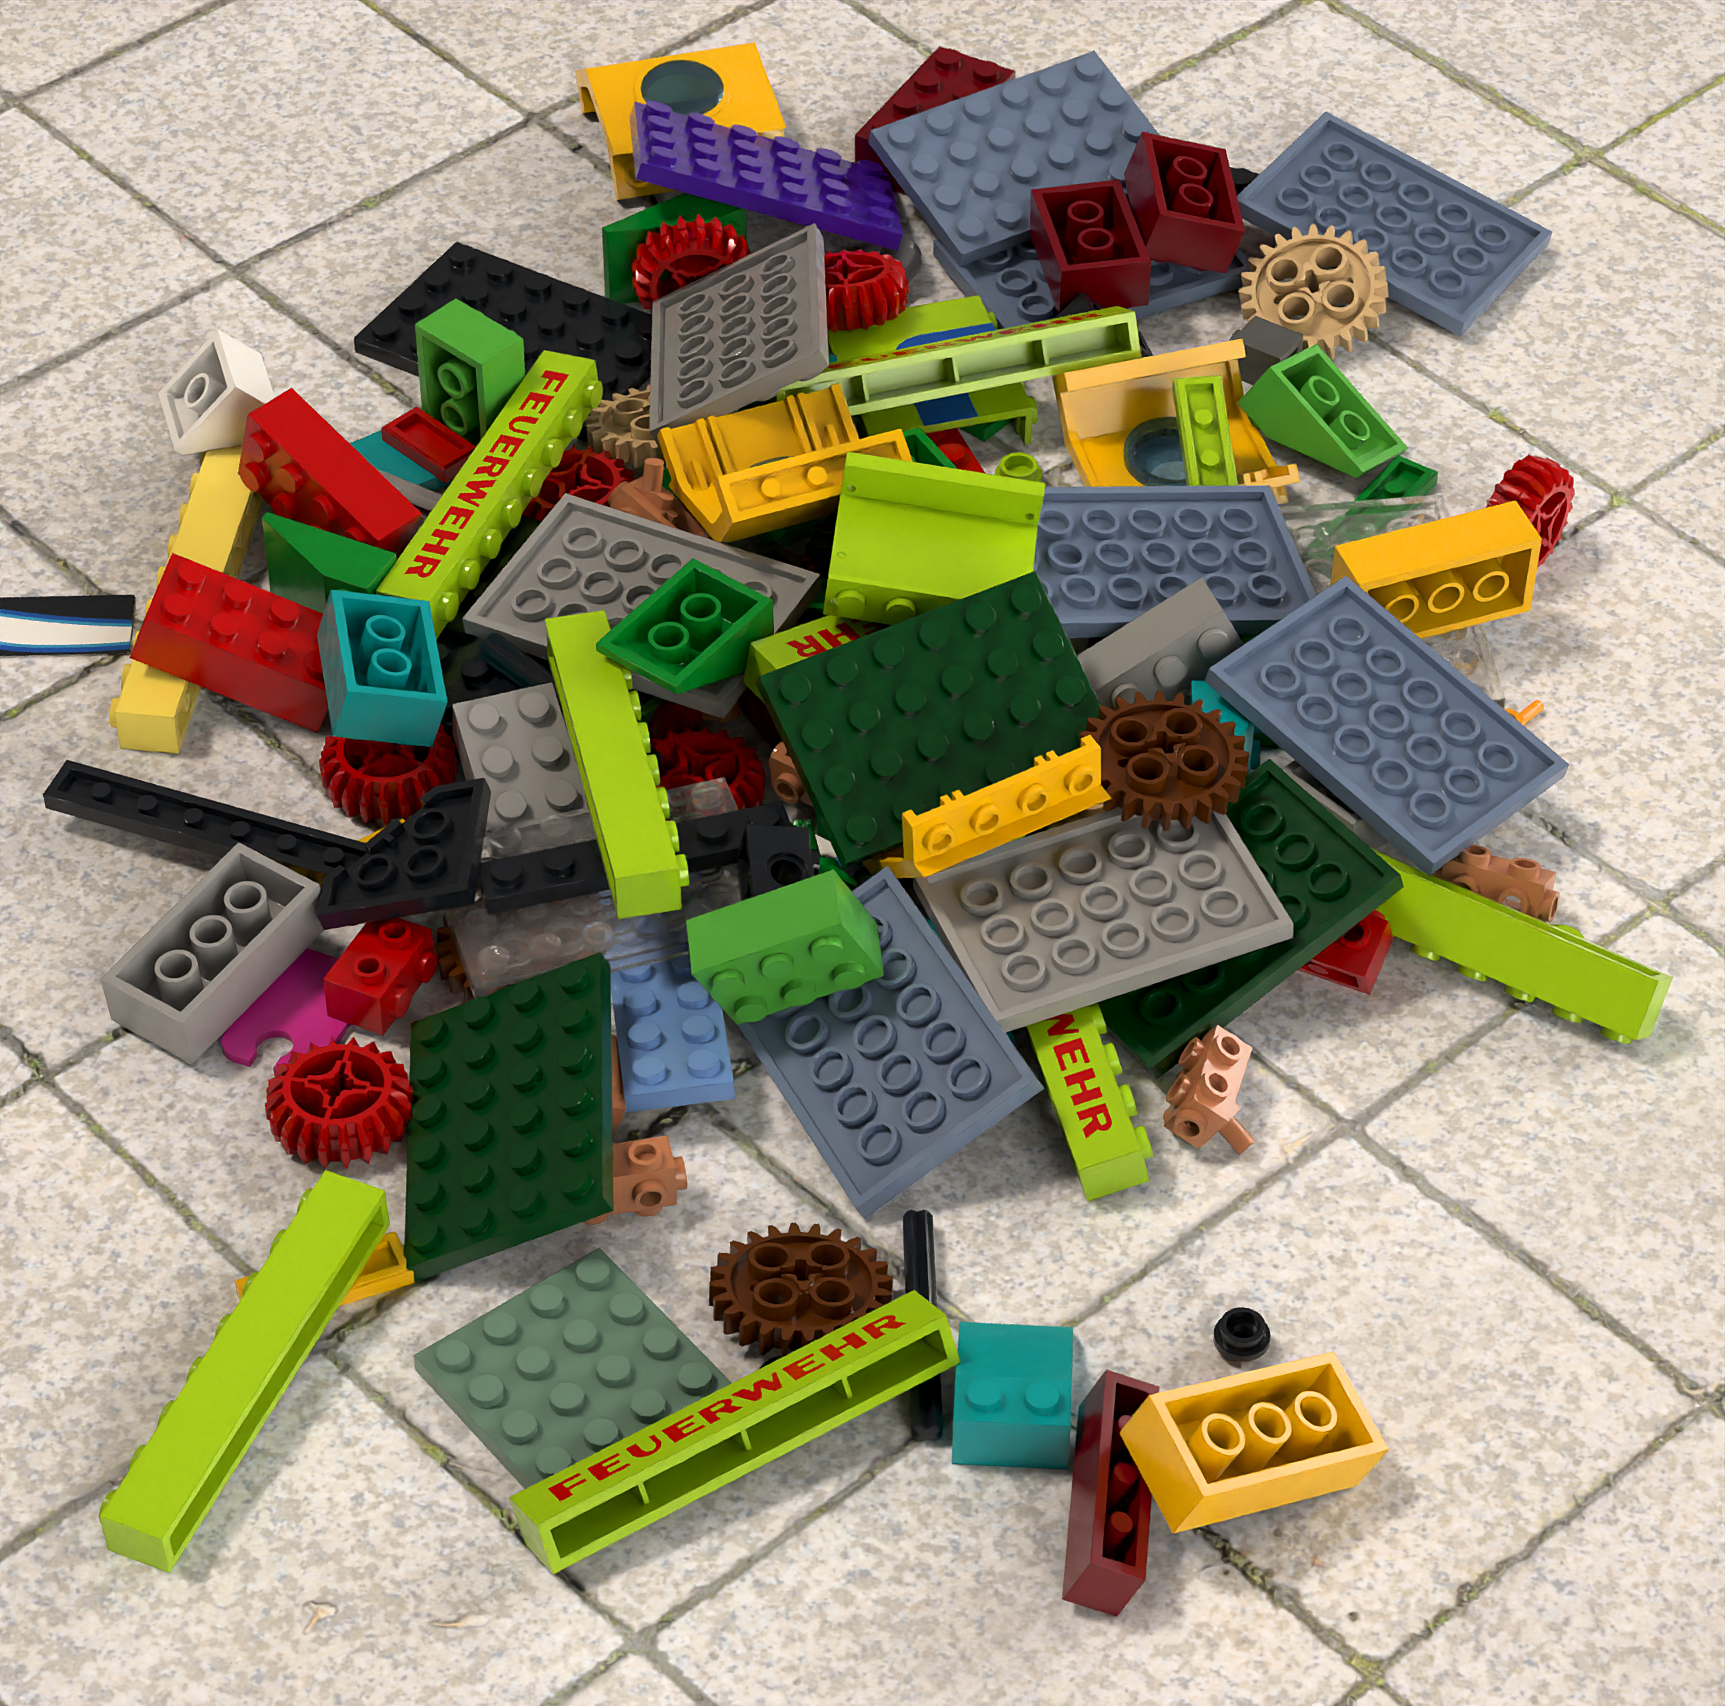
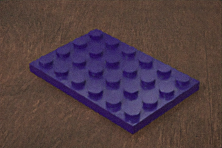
(764, 174)

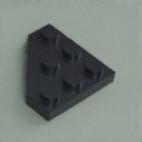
(414, 864)

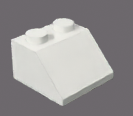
(214, 394)

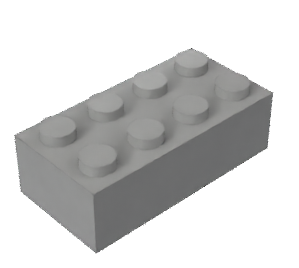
(214, 953)

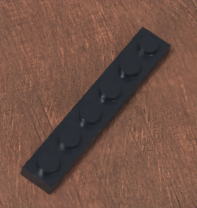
(579, 869)

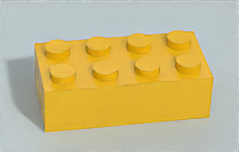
(1448, 569)
(1252, 1441)

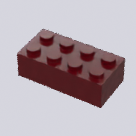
(939, 80)

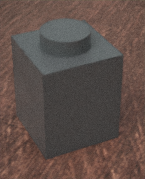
(1264, 347)

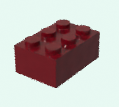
(1184, 202)
(1090, 244)

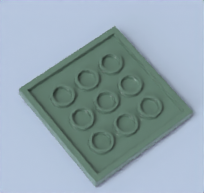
(567, 1369)

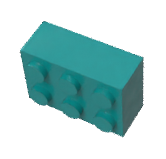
(381, 668)

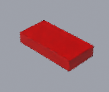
(428, 443)

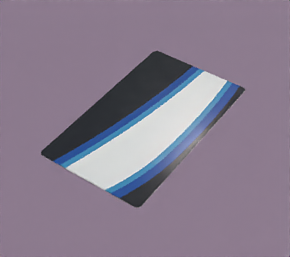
(65, 625)

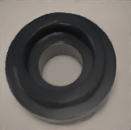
(1242, 1335)

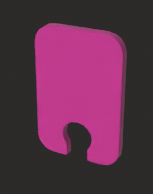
(287, 1009)

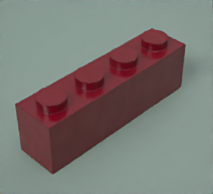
(1107, 1500)

